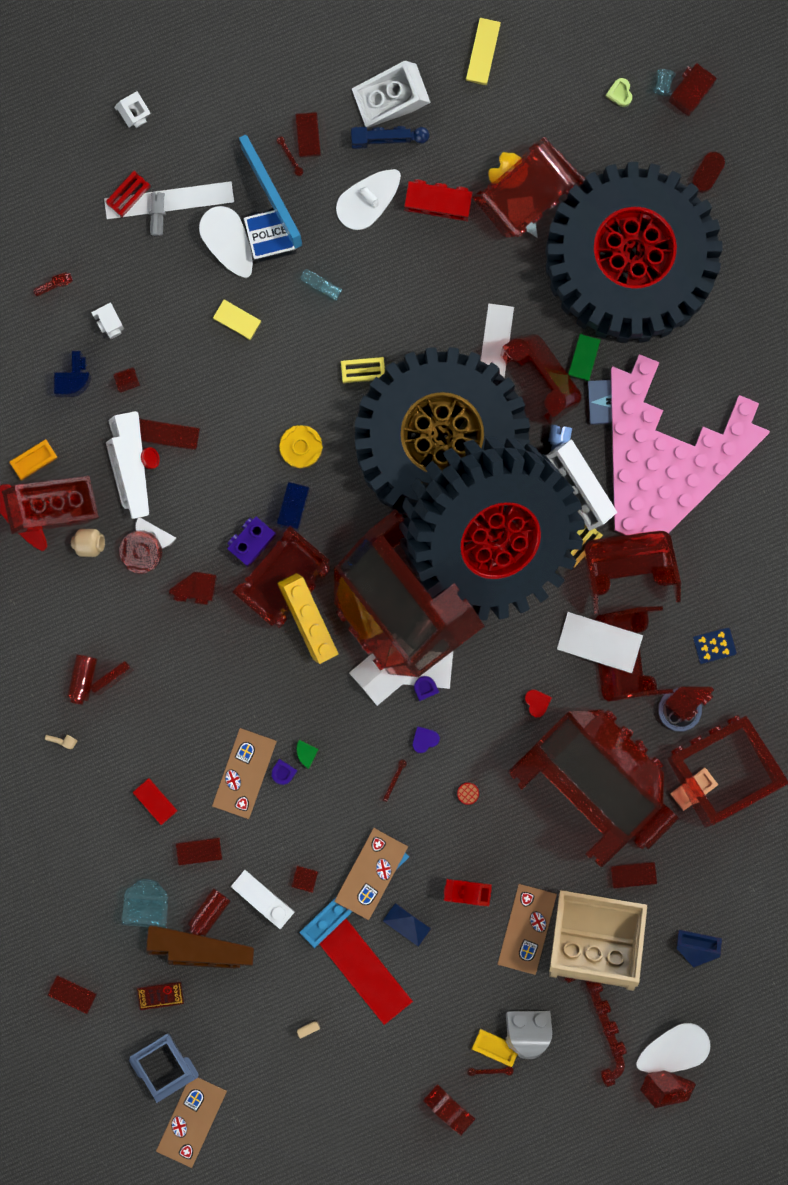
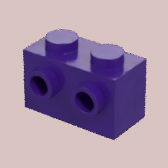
(251, 541)

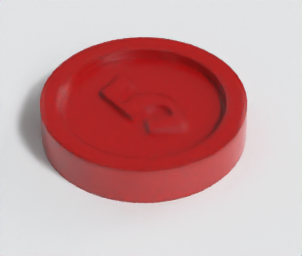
(150, 458)

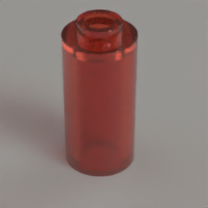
(81, 679)
(655, 828)
(208, 913)

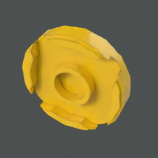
(300, 446)

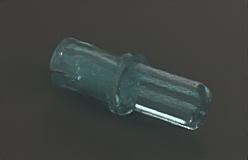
(321, 284)

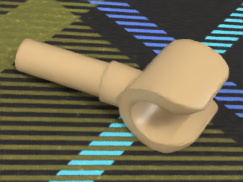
(68, 742)

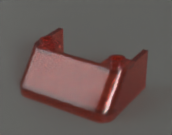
(630, 557)
(623, 685)

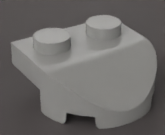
(528, 1032)

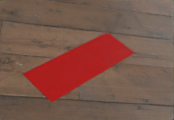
(365, 972)

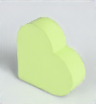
(620, 93)

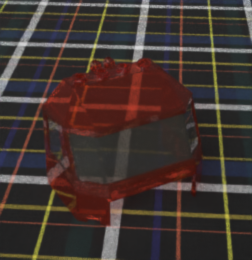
(392, 609)
(600, 774)

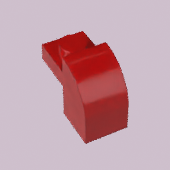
(467, 892)

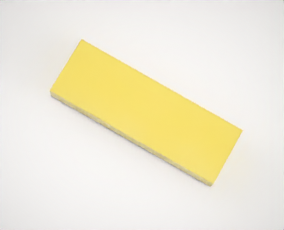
(483, 51)

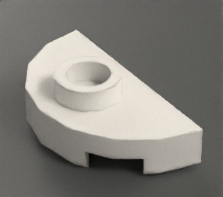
(164, 538)

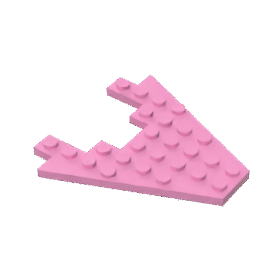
(658, 475)

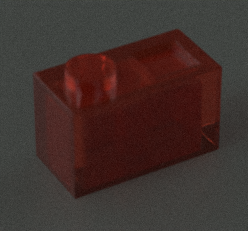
(692, 89)

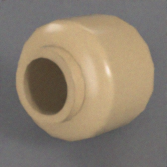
(88, 542)

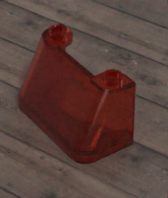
(564, 393)

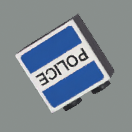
(267, 236)

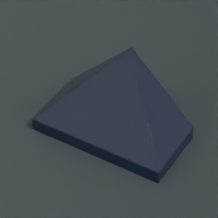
(406, 924)
(698, 947)

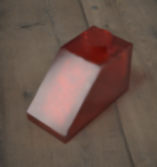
(666, 1088)

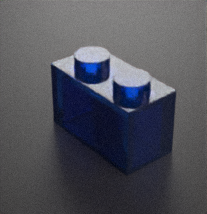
(293, 506)

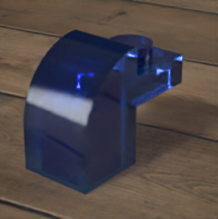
(75, 382)

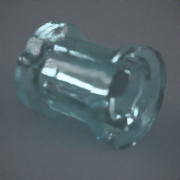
(664, 82)

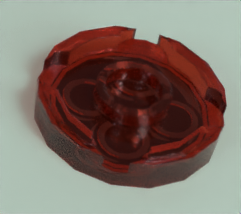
(140, 552)

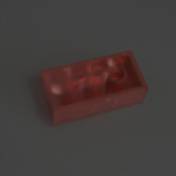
(50, 504)

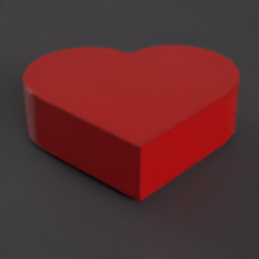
(537, 702)

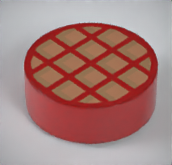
(468, 793)

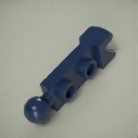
(378, 135)

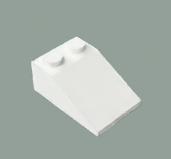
(391, 94)

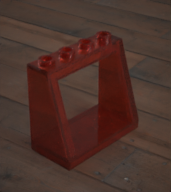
(692, 789)

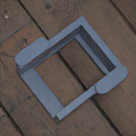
(185, 1063)

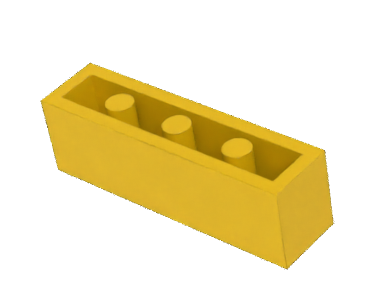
(308, 618)

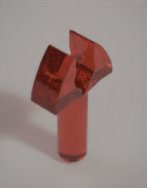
(57, 281)

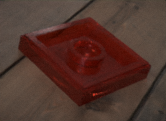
(111, 678)

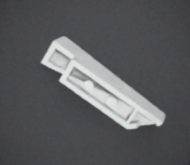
(126, 463)

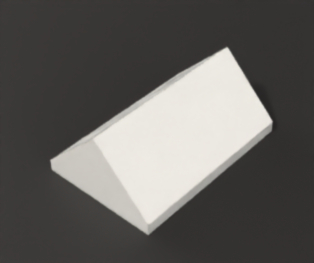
(374, 682)

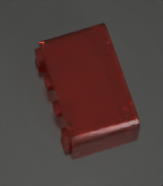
(525, 190)
(287, 558)

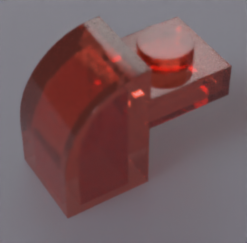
(449, 1110)

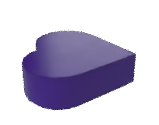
(424, 739)

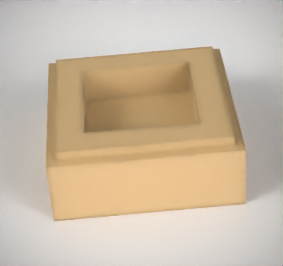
(308, 1029)

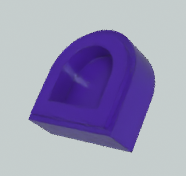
(425, 687)
(283, 773)

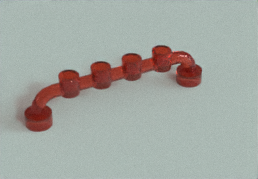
(610, 1029)

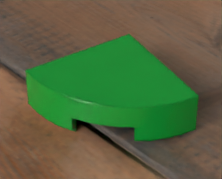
(306, 753)

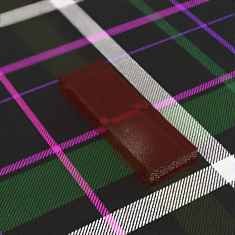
(169, 434)

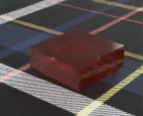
(305, 879)

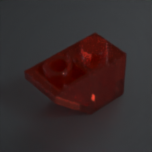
(196, 586)
(686, 700)

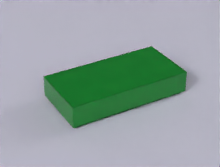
(584, 357)

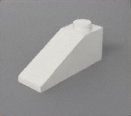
(262, 899)

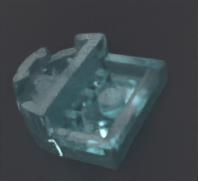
(145, 904)

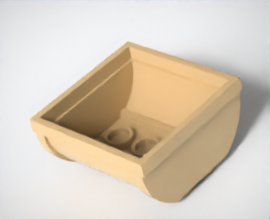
(598, 940)

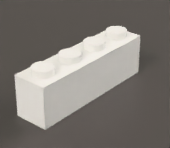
(595, 503)

